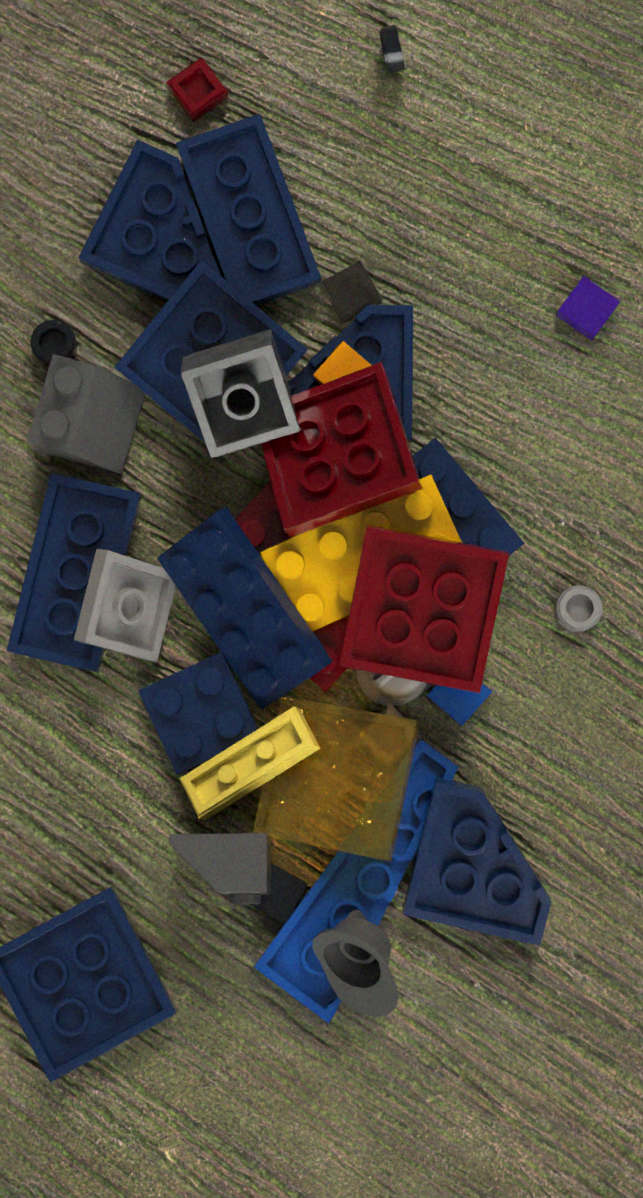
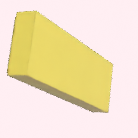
(249, 763)

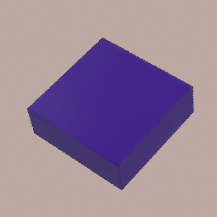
(587, 308)

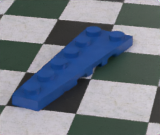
(349, 885)

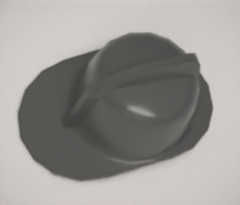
(357, 963)

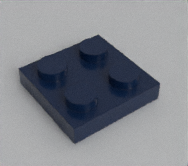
(198, 712)

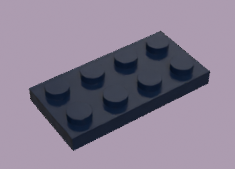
(248, 211)
(71, 526)
(244, 608)

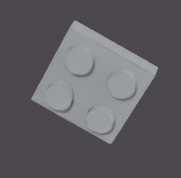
(125, 606)

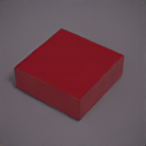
(197, 89)

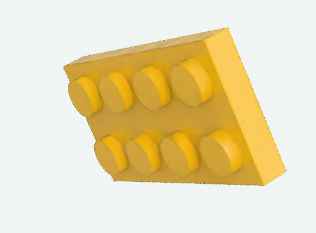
(323, 563)

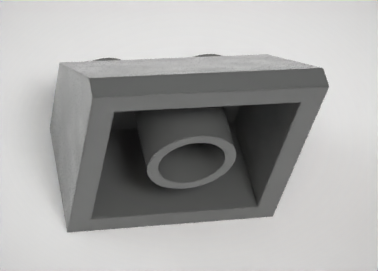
(240, 393)
(86, 415)
(229, 862)

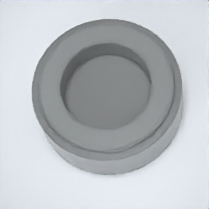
(578, 608)

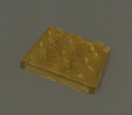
(349, 789)

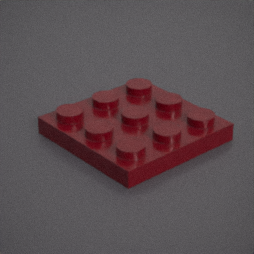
(346, 453)
(423, 608)

